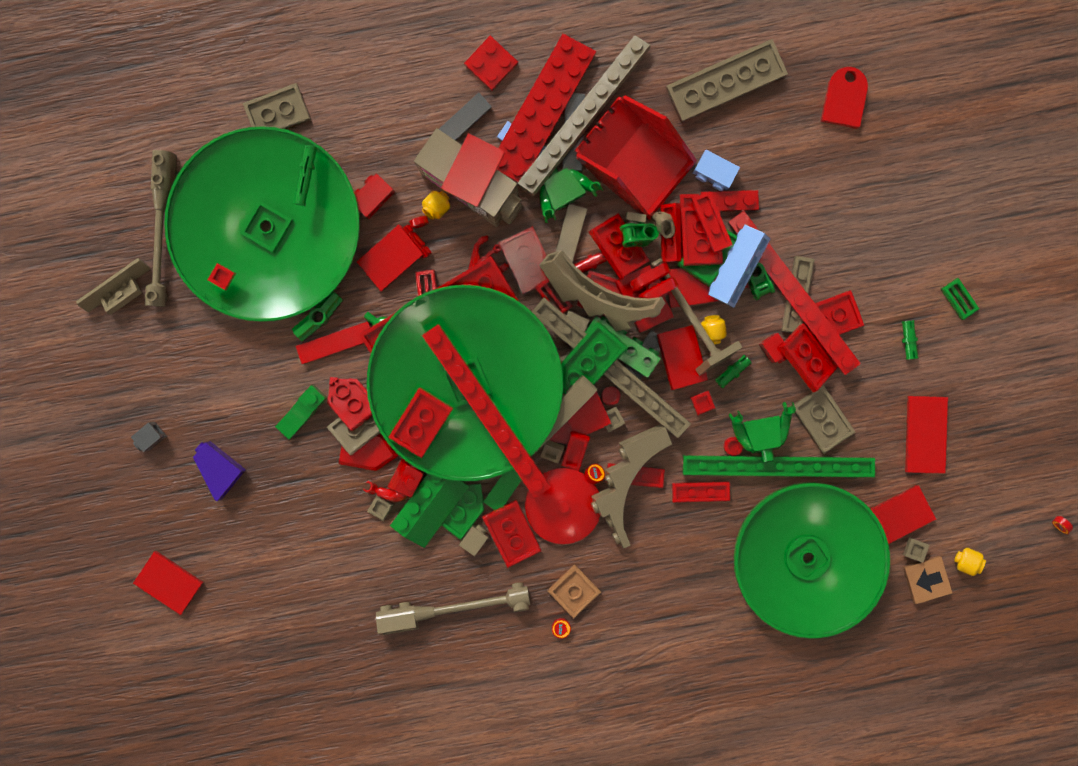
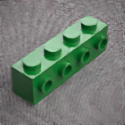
(636, 355)

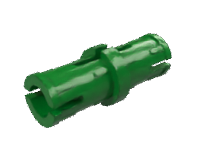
(910, 339)
(733, 371)

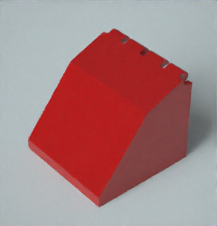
(636, 155)

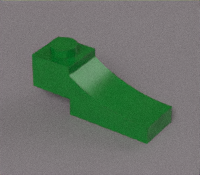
(301, 411)

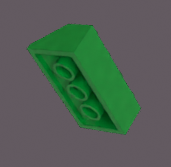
(428, 508)

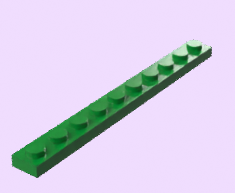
(780, 467)

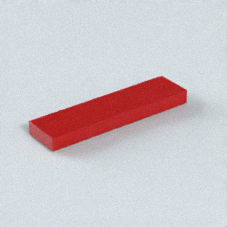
(331, 343)

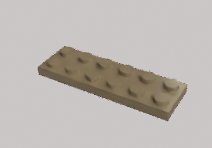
(726, 80)

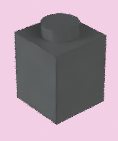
(148, 437)

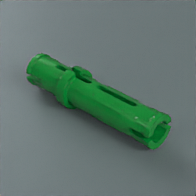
(307, 166)

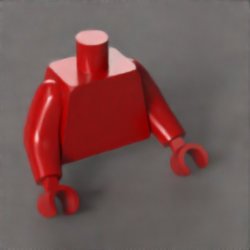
(402, 483)

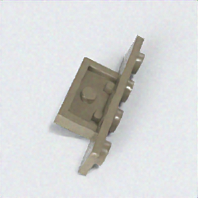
(116, 290)

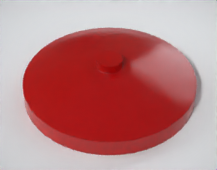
(564, 510)

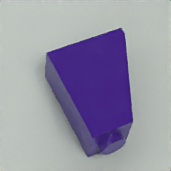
(217, 469)

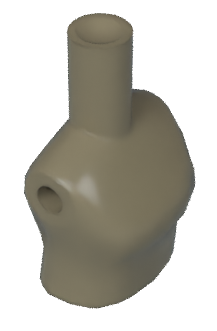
(664, 224)

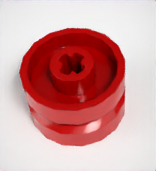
(653, 283)

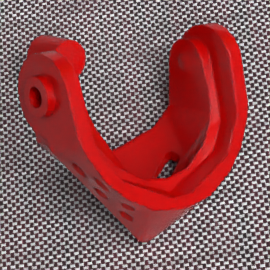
(475, 257)

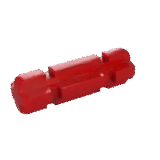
(418, 241)

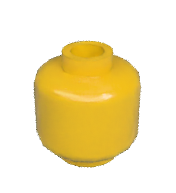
(436, 204)
(715, 328)
(970, 561)

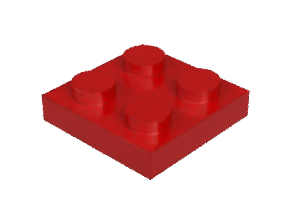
(491, 63)

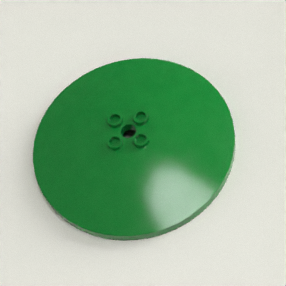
(840, 580)

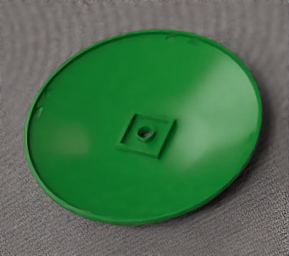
(219, 216)
(505, 352)

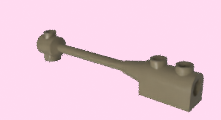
(162, 179)
(407, 616)

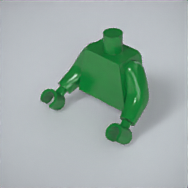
(563, 189)
(763, 434)

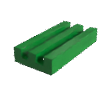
(953, 302)

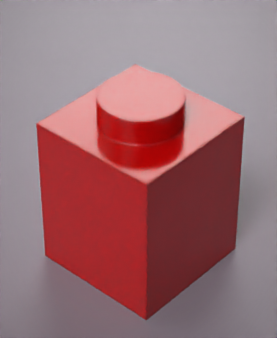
(771, 348)

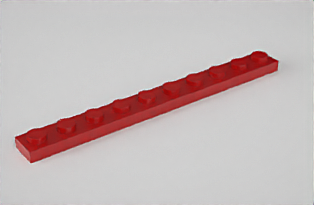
(801, 302)
(486, 410)

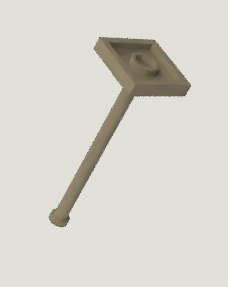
(716, 356)

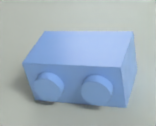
(715, 170)

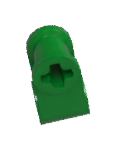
(635, 234)
(759, 282)

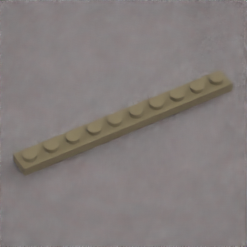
(584, 115)
(617, 372)

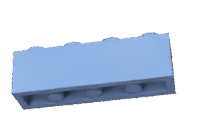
(739, 265)

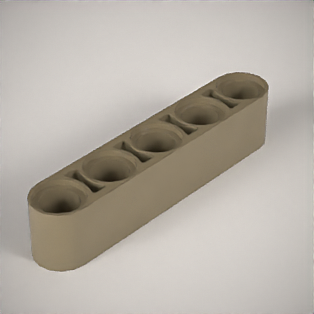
(575, 398)

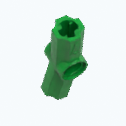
(309, 325)

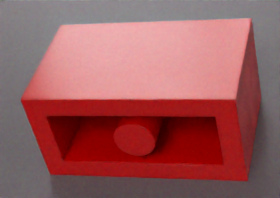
(373, 195)

